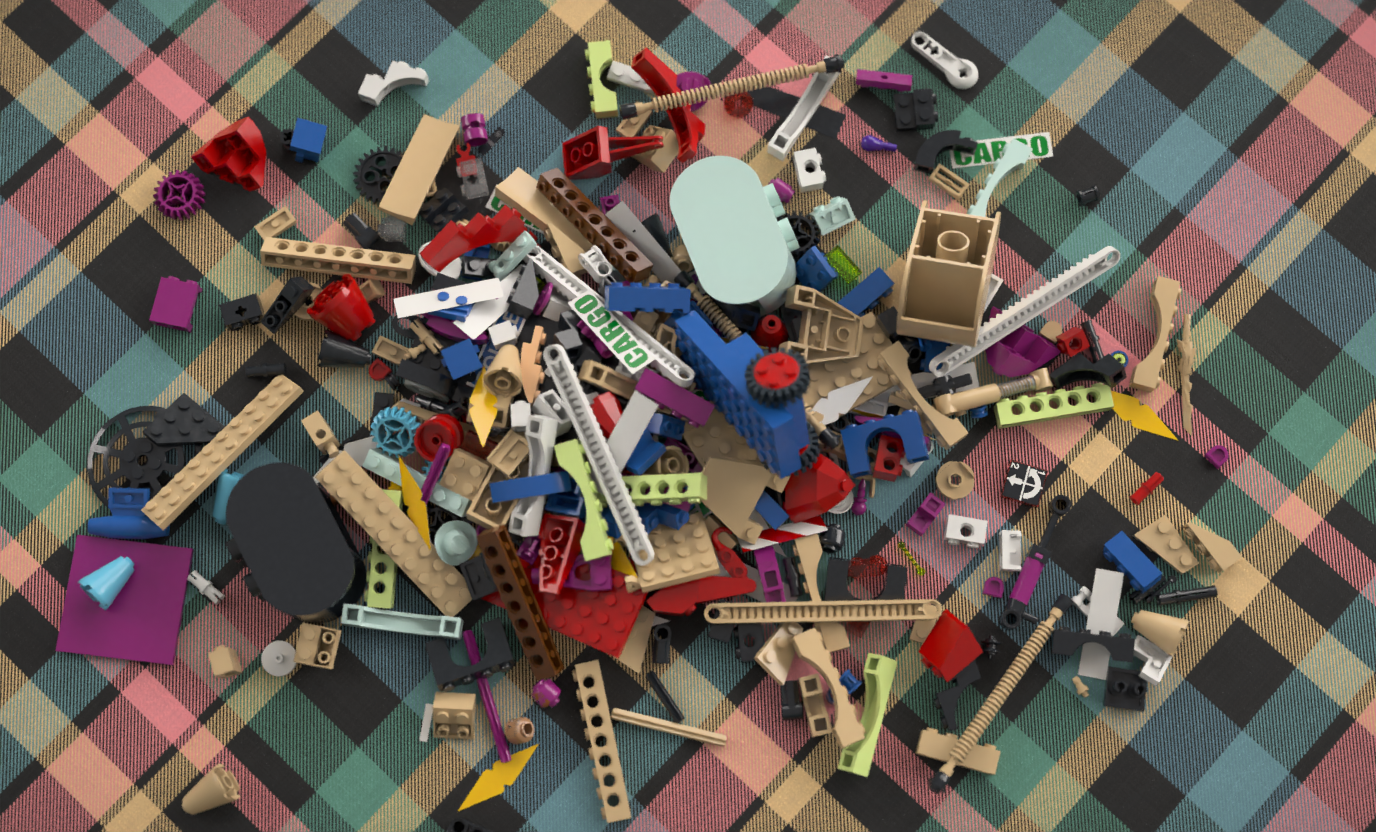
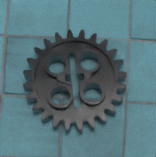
(373, 189)

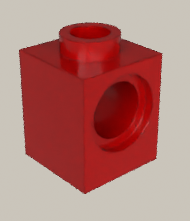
(1079, 341)

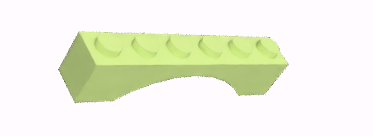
(595, 539)
(878, 680)

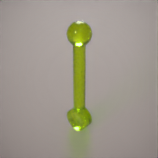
(921, 571)

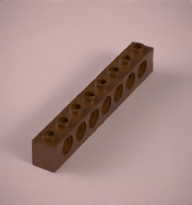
(594, 225)
(520, 602)

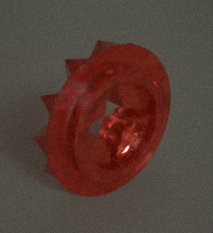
(747, 102)

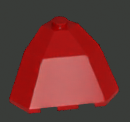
(235, 155)
(816, 490)

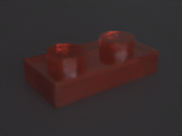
(473, 445)

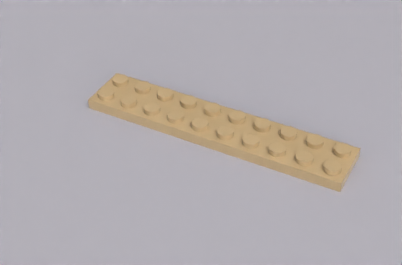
(221, 451)
(394, 533)

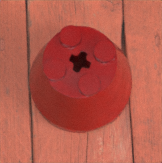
(343, 308)

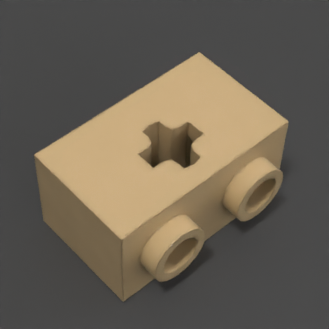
(225, 662)

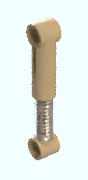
(952, 403)

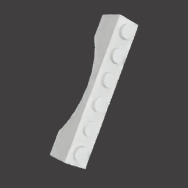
(795, 123)
(541, 438)

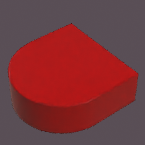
(379, 370)

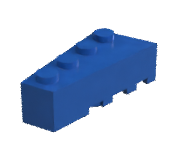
(647, 297)

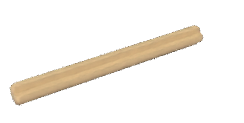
(668, 727)

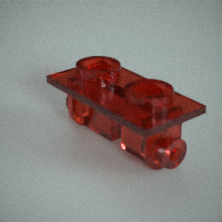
(859, 566)

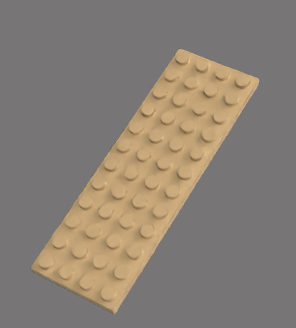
(721, 439)

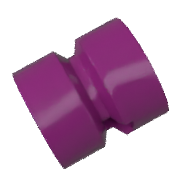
(474, 126)

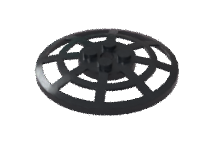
(131, 454)

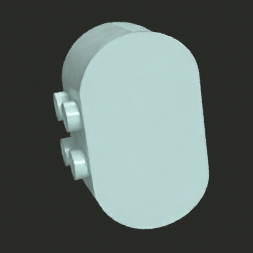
(735, 233)

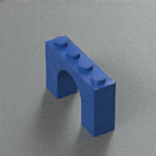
(857, 440)

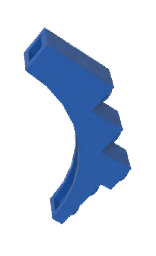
(650, 517)

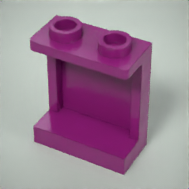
(175, 303)

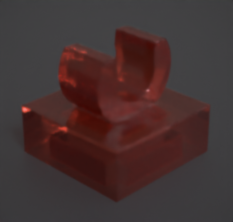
(857, 628)

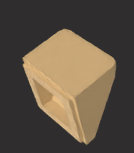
(372, 290)

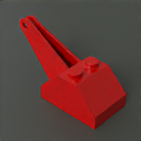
(590, 152)

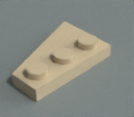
(1167, 543)
(637, 641)
(779, 651)

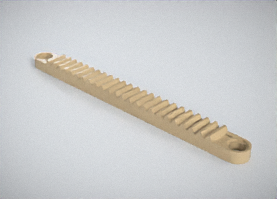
(823, 611)

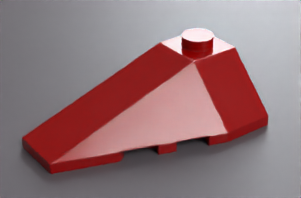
(559, 549)

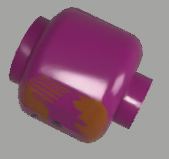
(546, 693)

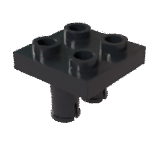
(1125, 689)

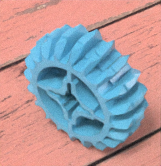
(399, 442)

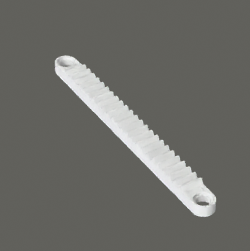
(573, 287)
(1027, 309)
(599, 454)

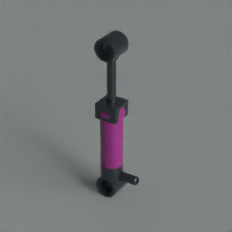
(1031, 570)

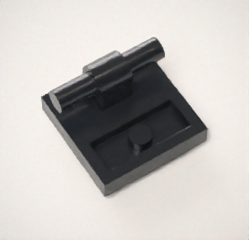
(478, 577)

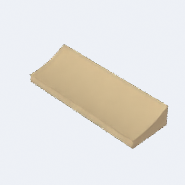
(418, 169)
(521, 193)

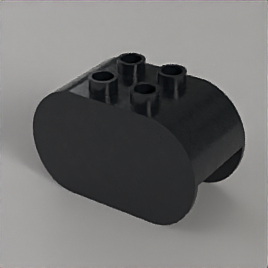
(293, 544)

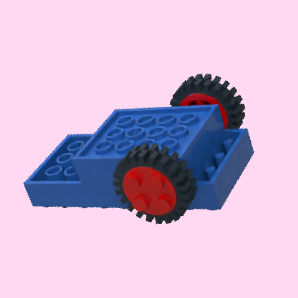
(754, 392)

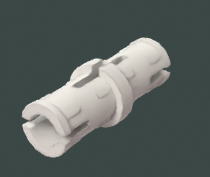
(205, 587)

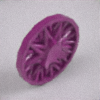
(543, 298)

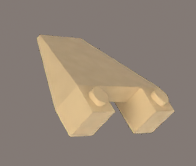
(826, 327)
(735, 490)

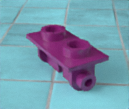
(530, 549)

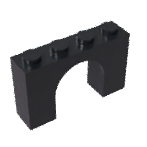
(836, 582)
(497, 659)

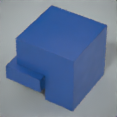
(308, 140)
(461, 358)
(568, 502)

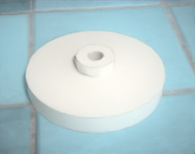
(278, 658)

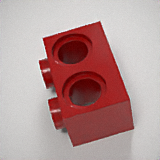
(885, 457)

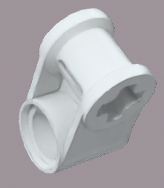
(593, 261)

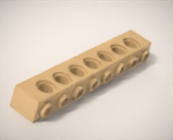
(338, 260)
(592, 670)

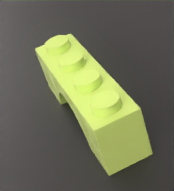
(604, 100)

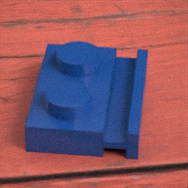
(454, 313)

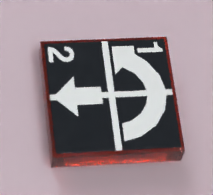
(1024, 483)

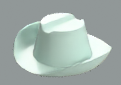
(455, 542)

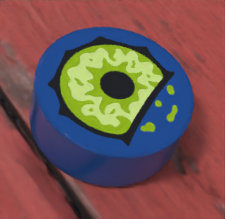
(1121, 357)

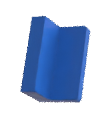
(644, 454)

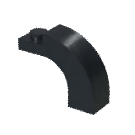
(938, 143)

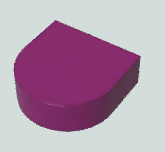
(1217, 455)
(993, 587)

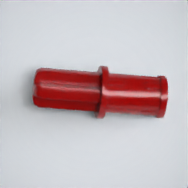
(1146, 488)

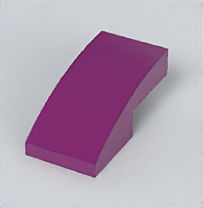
(925, 514)

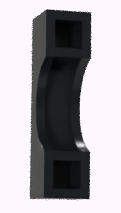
(1067, 642)

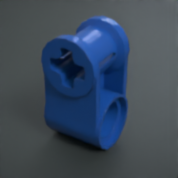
(848, 681)

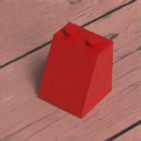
(949, 647)

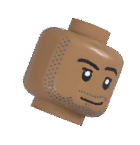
(519, 730)

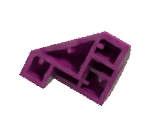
(1019, 351)

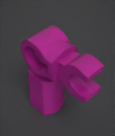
(601, 347)

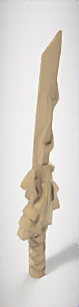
(1185, 364)

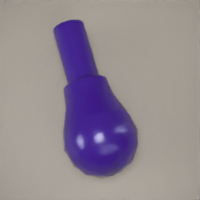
(871, 143)

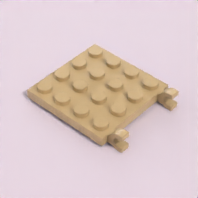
(678, 556)

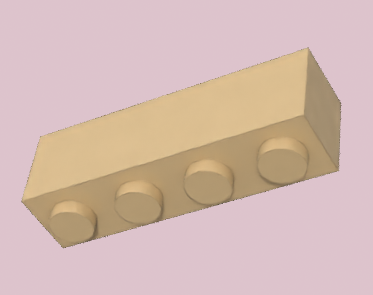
(938, 747)

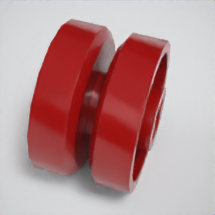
(435, 431)

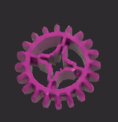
(166, 205)

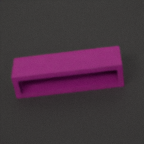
(675, 398)

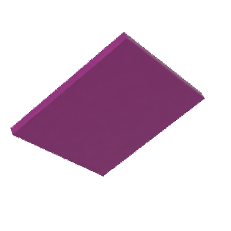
(144, 615)

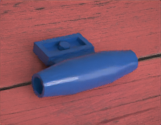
(126, 518)

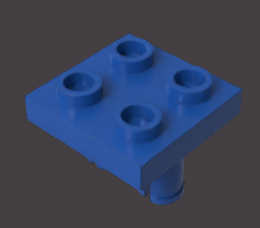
(814, 270)

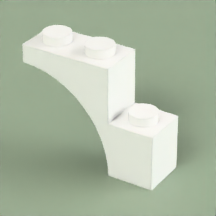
(399, 74)

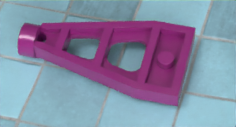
(600, 575)

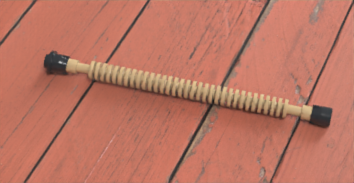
(828, 65)
(731, 332)
(999, 694)

